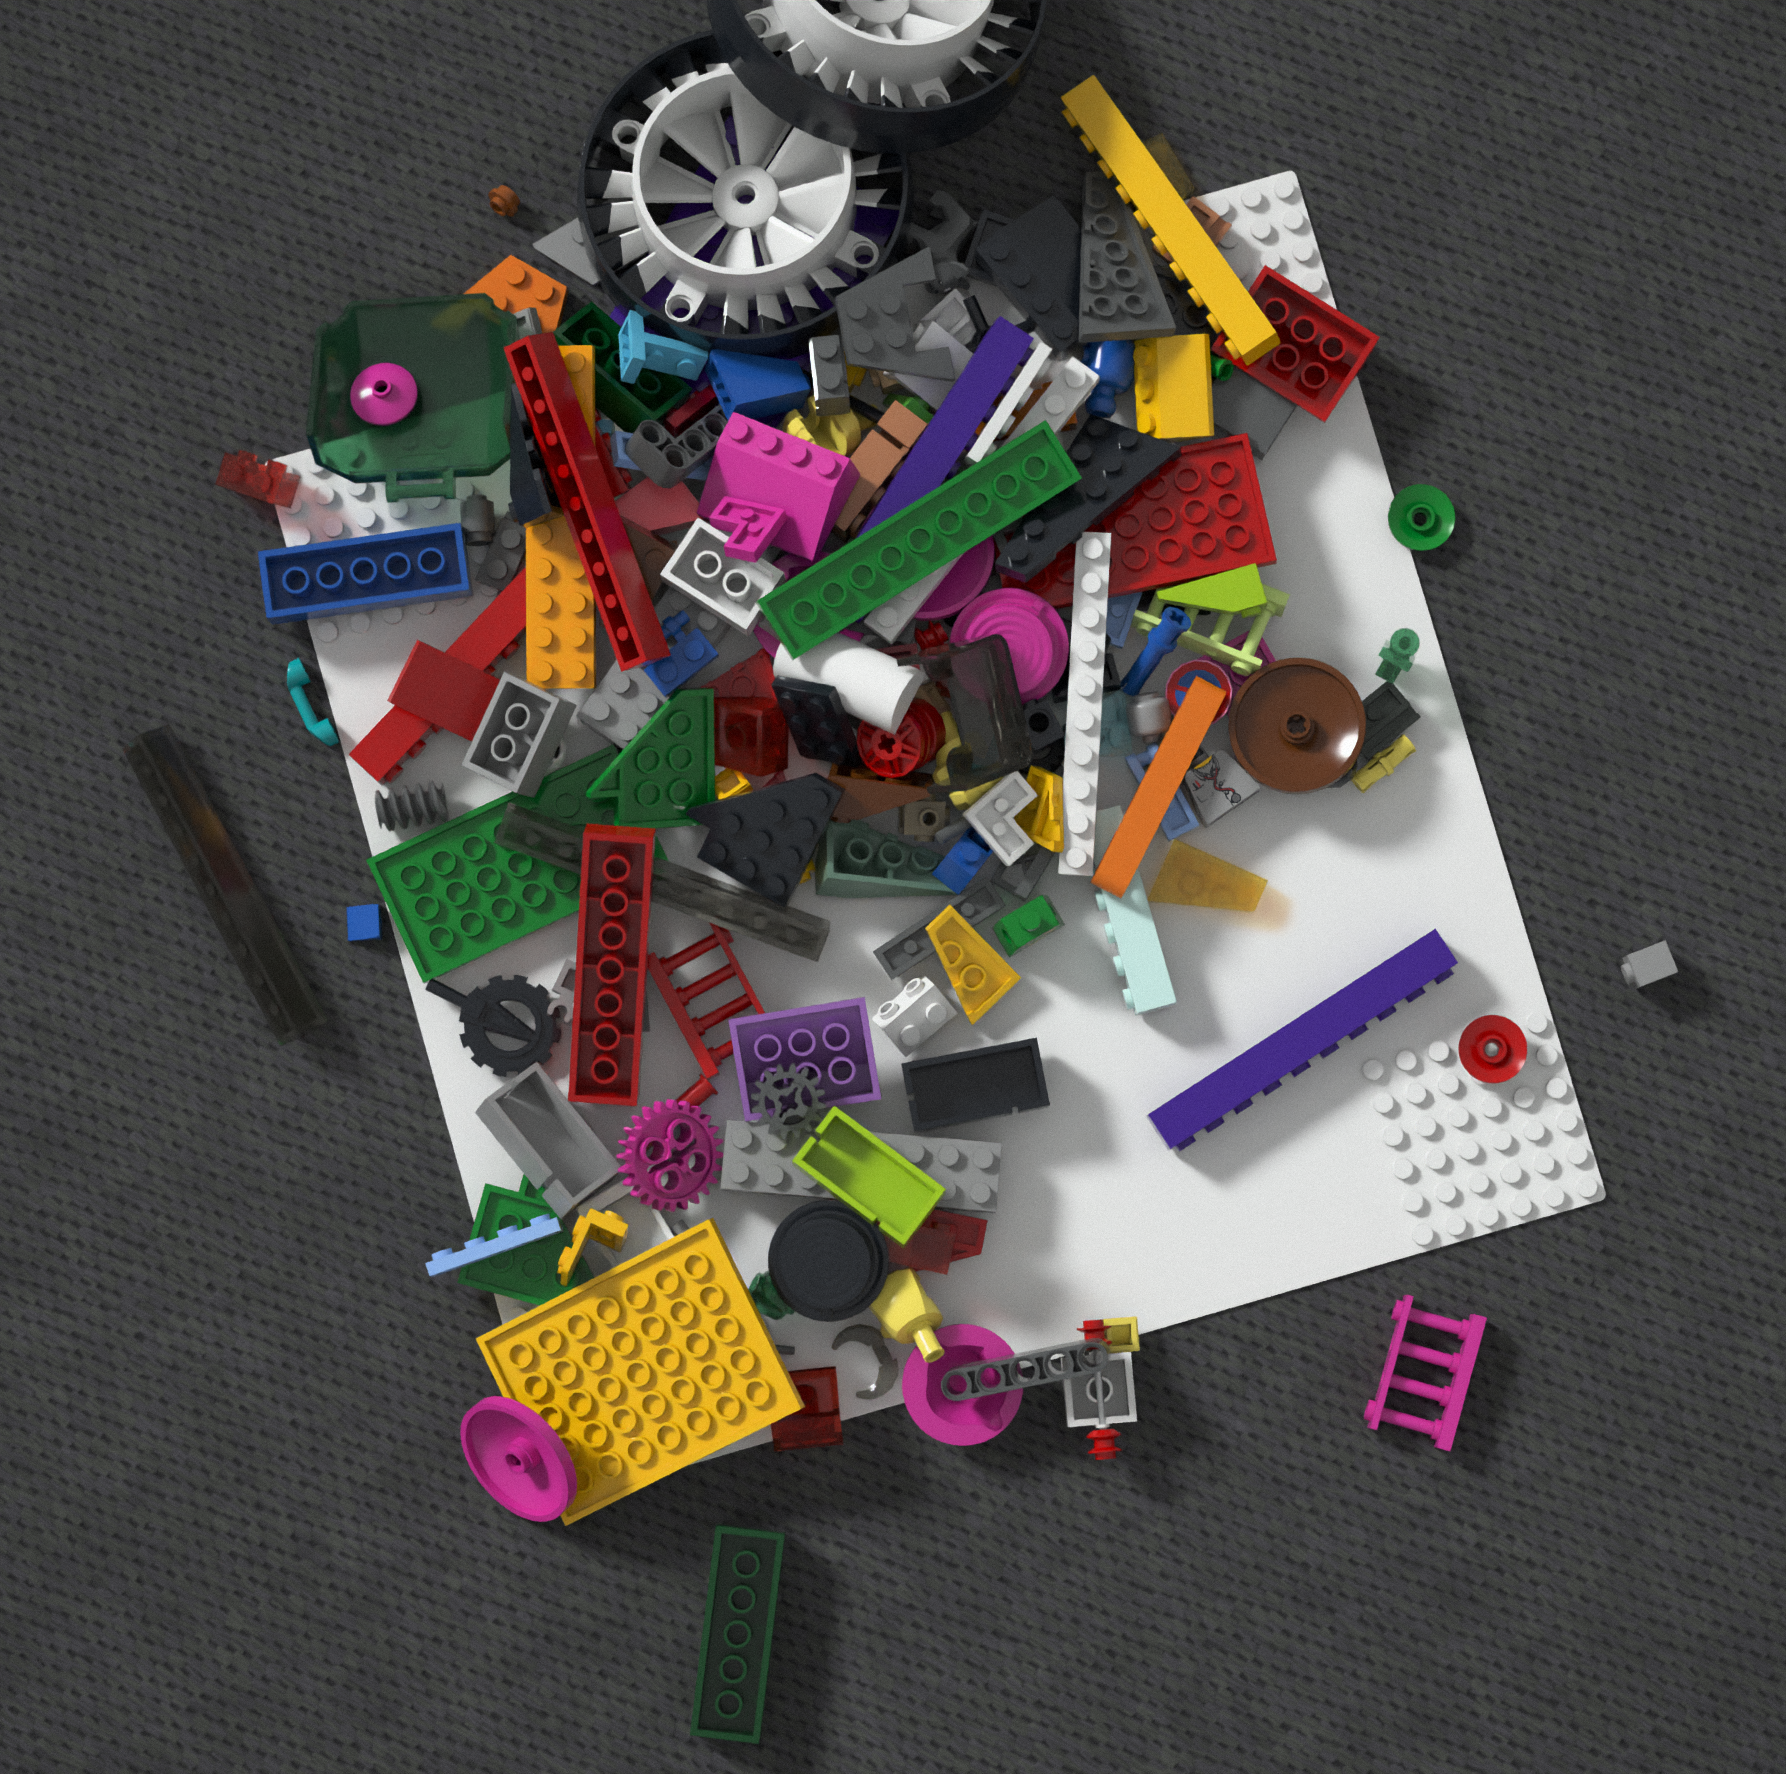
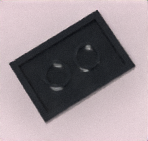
(817, 721)

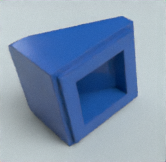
(364, 922)

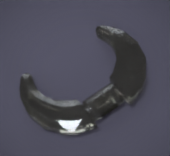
(887, 1372)

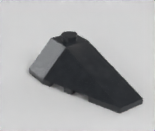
(530, 483)

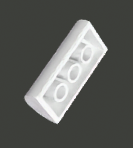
(865, 678)

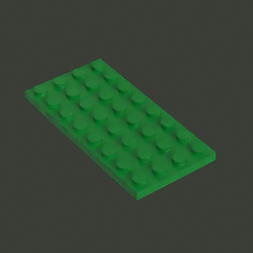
(468, 896)

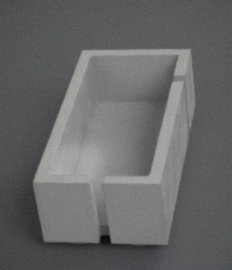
(548, 1140)

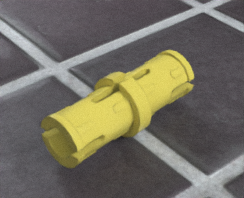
(1383, 763)

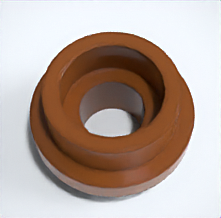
(504, 201)

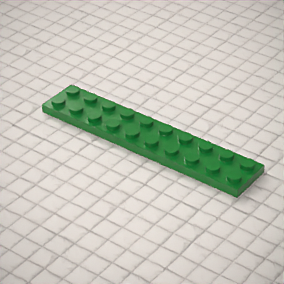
(918, 540)

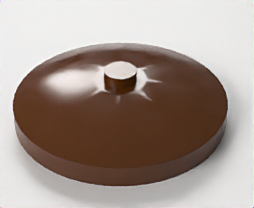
(1297, 725)

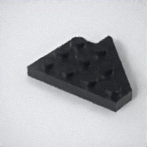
(768, 833)

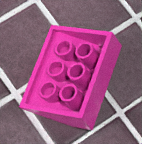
(781, 472)

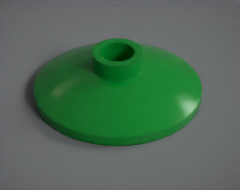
(1433, 506)

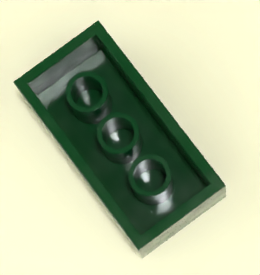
(623, 403)

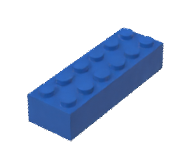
(365, 573)

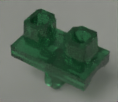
(1398, 654)

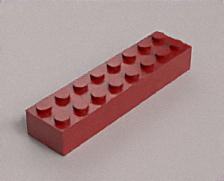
(611, 964)

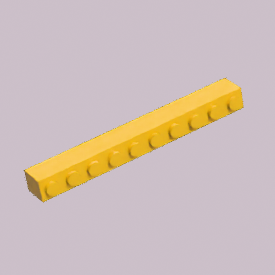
(1170, 220)

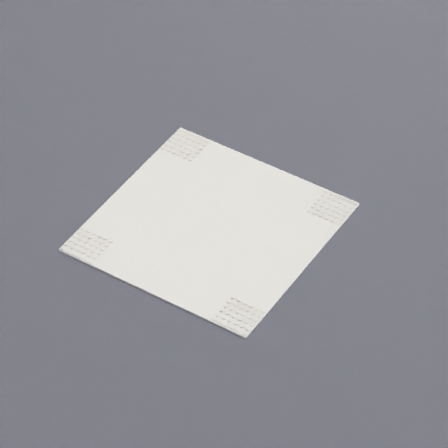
(1093, 1214)

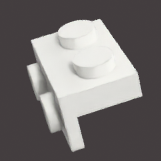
(914, 1014)

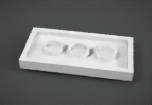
(1013, 399)

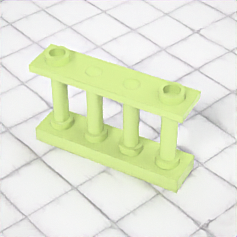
(1241, 661)

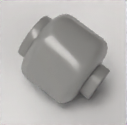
(1148, 716)

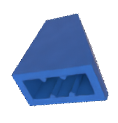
(756, 384)

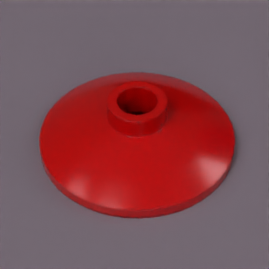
(1510, 1049)

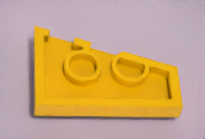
(971, 963)

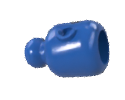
(1115, 366)

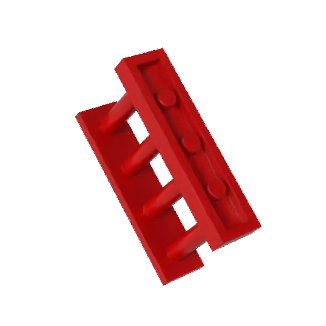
(678, 998)

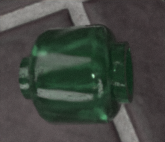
(766, 1297)

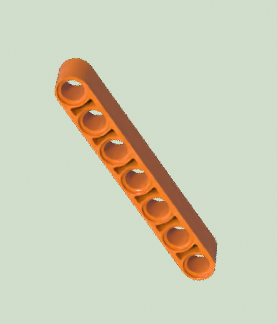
(1158, 787)

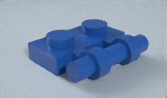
(686, 658)

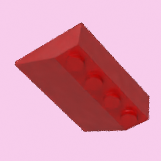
(1317, 350)

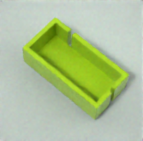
(869, 1177)

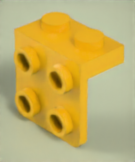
(602, 1228)

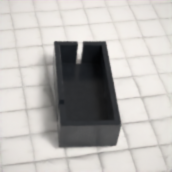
(975, 1085)

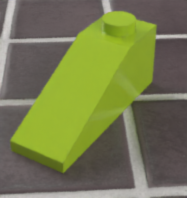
(1225, 593)

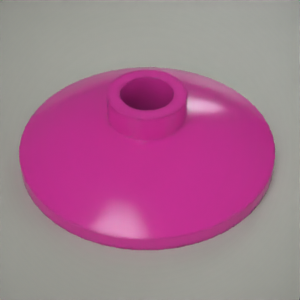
(387, 406)

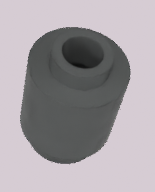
(477, 520)

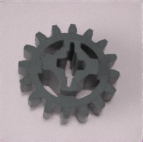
(802, 1108)

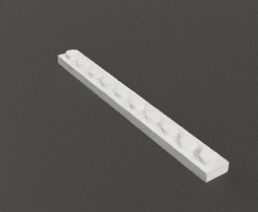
(1055, 407)
(1085, 702)

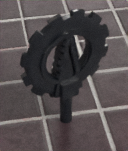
(483, 1012)

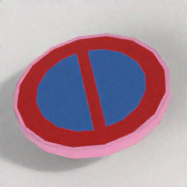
(1183, 677)

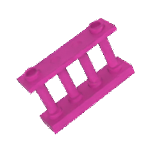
(1459, 1363)

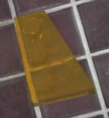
(1204, 880)

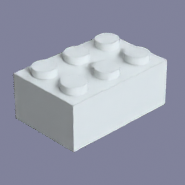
(719, 582)

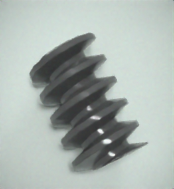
(411, 806)

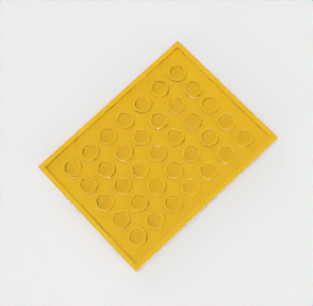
(646, 1366)

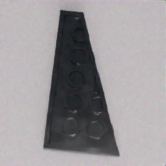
(1112, 466)

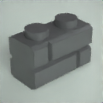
(829, 375)

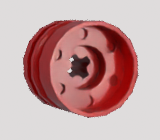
(916, 740)

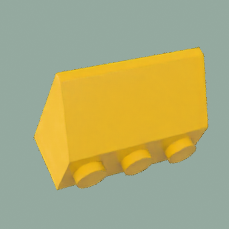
(1174, 387)

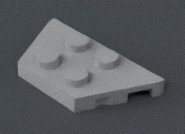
(567, 247)

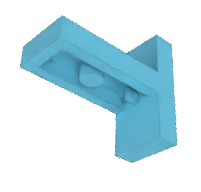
(655, 352)

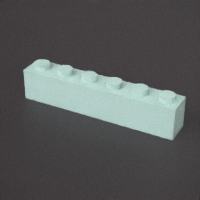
(1132, 931)

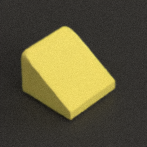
(1122, 1334)

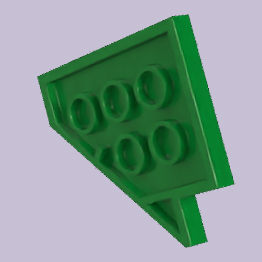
(665, 765)
(529, 1270)

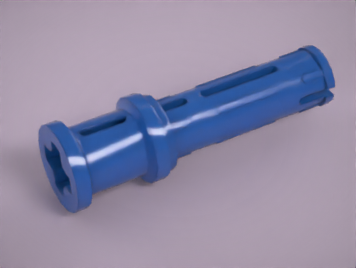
(1160, 642)

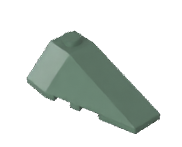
(869, 864)

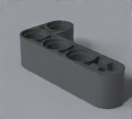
(672, 459)

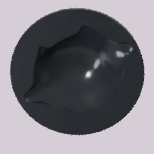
(827, 1261)

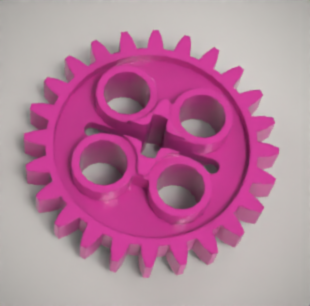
(658, 1128)

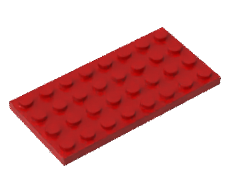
(1177, 528)

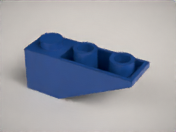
(963, 861)

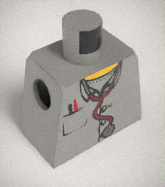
(1217, 785)

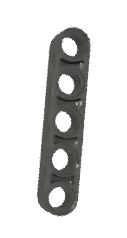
(1013, 1380)

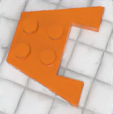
(520, 286)

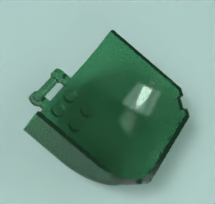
(461, 382)

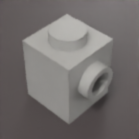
(1648, 965)

